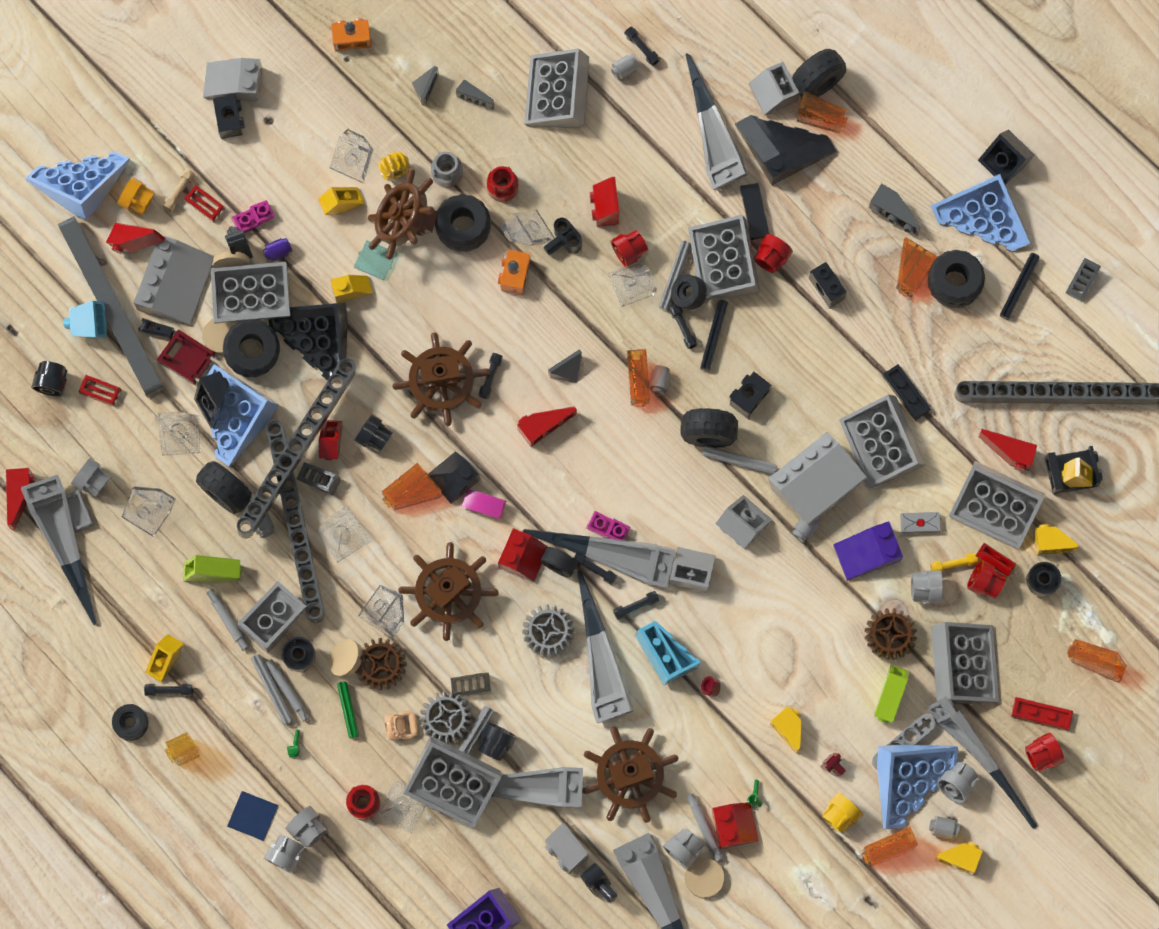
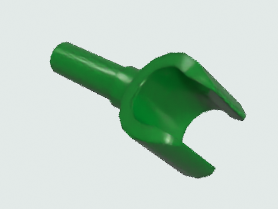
(293, 751)
(754, 798)

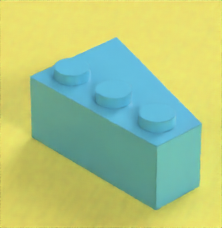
(665, 653)

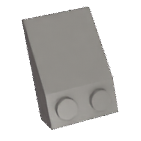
(232, 77)
(271, 617)

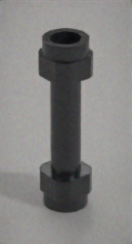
(632, 35)
(690, 340)
(485, 390)
(609, 577)
(651, 598)
(185, 690)

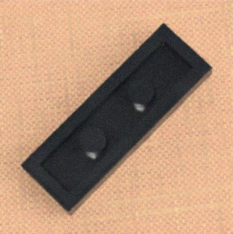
(754, 211)
(906, 392)

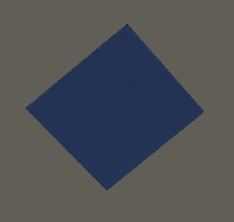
(252, 815)

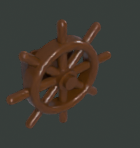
(405, 218)
(441, 371)
(447, 589)
(630, 773)

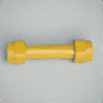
(969, 559)

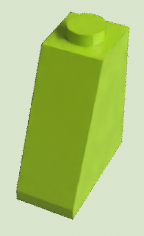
(212, 569)
(891, 694)

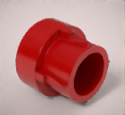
(502, 193)
(629, 247)
(772, 253)
(986, 580)
(1044, 753)
(359, 792)

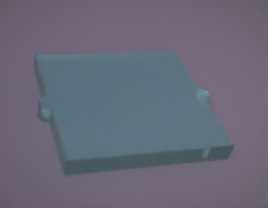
(374, 261)

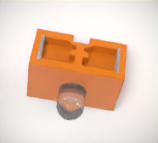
(351, 34)
(515, 271)

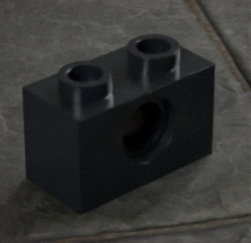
(224, 106)
(827, 285)
(744, 404)

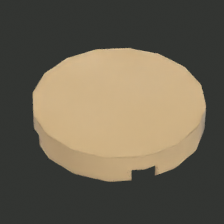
(227, 259)
(214, 335)
(345, 658)
(704, 878)

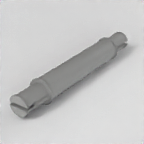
(227, 620)
(287, 690)
(704, 827)

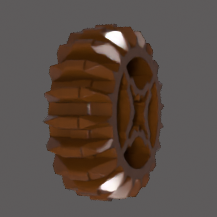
(887, 650)
(394, 674)

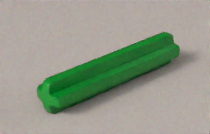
(348, 711)

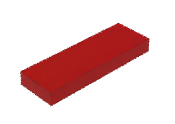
(1042, 713)

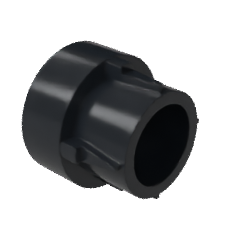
(50, 379)
(373, 433)
(1039, 588)
(291, 647)
(496, 741)

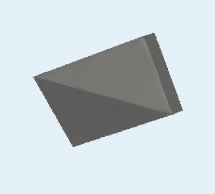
(425, 83)
(568, 368)

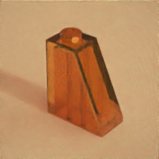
(821, 113)
(913, 267)
(638, 377)
(411, 489)
(1097, 659)
(889, 847)

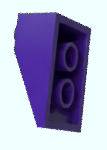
(868, 551)
(488, 912)

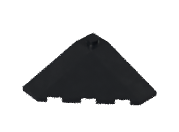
(781, 148)
(316, 333)

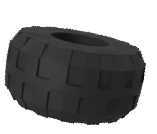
(819, 73)
(463, 239)
(956, 295)
(251, 330)
(709, 427)
(223, 487)

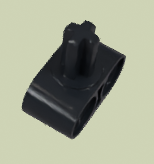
(564, 237)
(237, 241)
(598, 883)

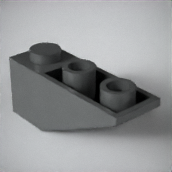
(891, 206)

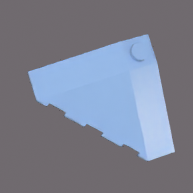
(80, 185)
(986, 212)
(240, 418)
(907, 776)

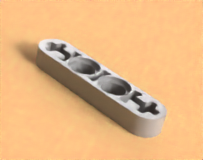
(901, 739)

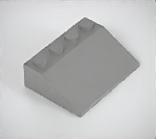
(557, 89)
(724, 257)
(174, 281)
(250, 292)
(882, 441)
(817, 478)
(997, 505)
(965, 663)
(452, 782)

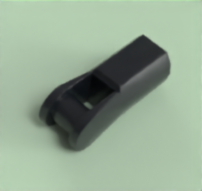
(158, 330)

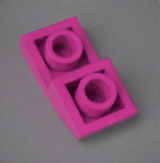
(254, 217)
(484, 504)
(607, 527)

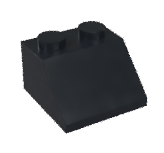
(1006, 156)

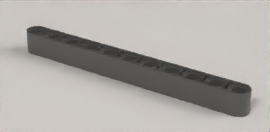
(114, 313)
(1050, 396)
(295, 456)
(298, 529)

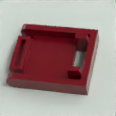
(189, 360)

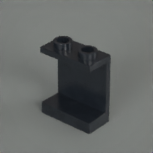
(1055, 466)

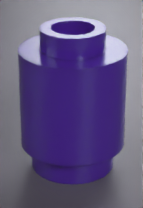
(277, 249)

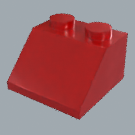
(605, 203)
(522, 555)
(734, 825)

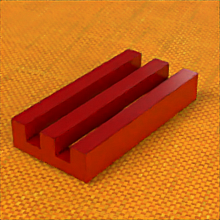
(216, 213)
(114, 397)
(995, 558)

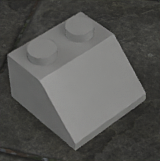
(743, 521)
(566, 848)

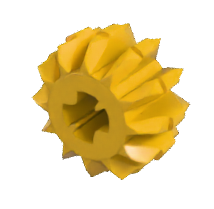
(394, 166)

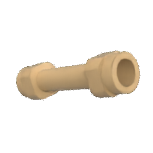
(187, 177)

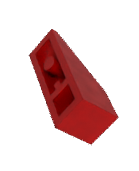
(132, 238)
(541, 424)
(1011, 450)
(15, 500)

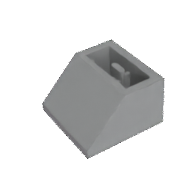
(774, 88)
(692, 569)

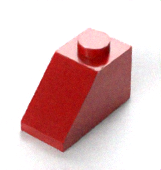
(330, 440)

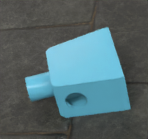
(87, 320)

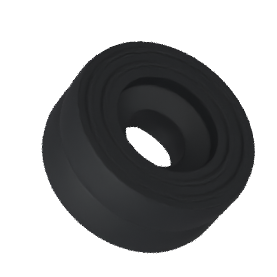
(698, 294)
(559, 562)
(137, 730)

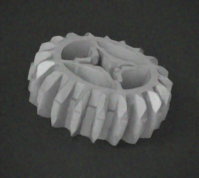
(551, 614)
(454, 715)

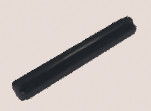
(1019, 286)
(714, 335)

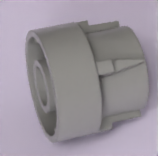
(449, 178)
(91, 478)
(927, 587)
(958, 782)
(307, 827)
(684, 848)
(285, 854)

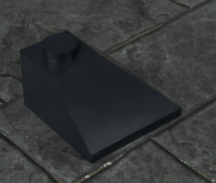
(211, 395)
(454, 476)

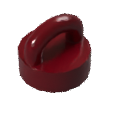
(711, 686)

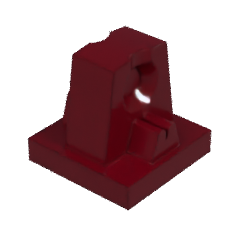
(832, 763)

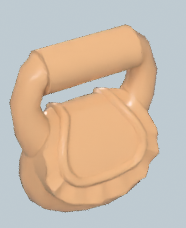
(396, 728)

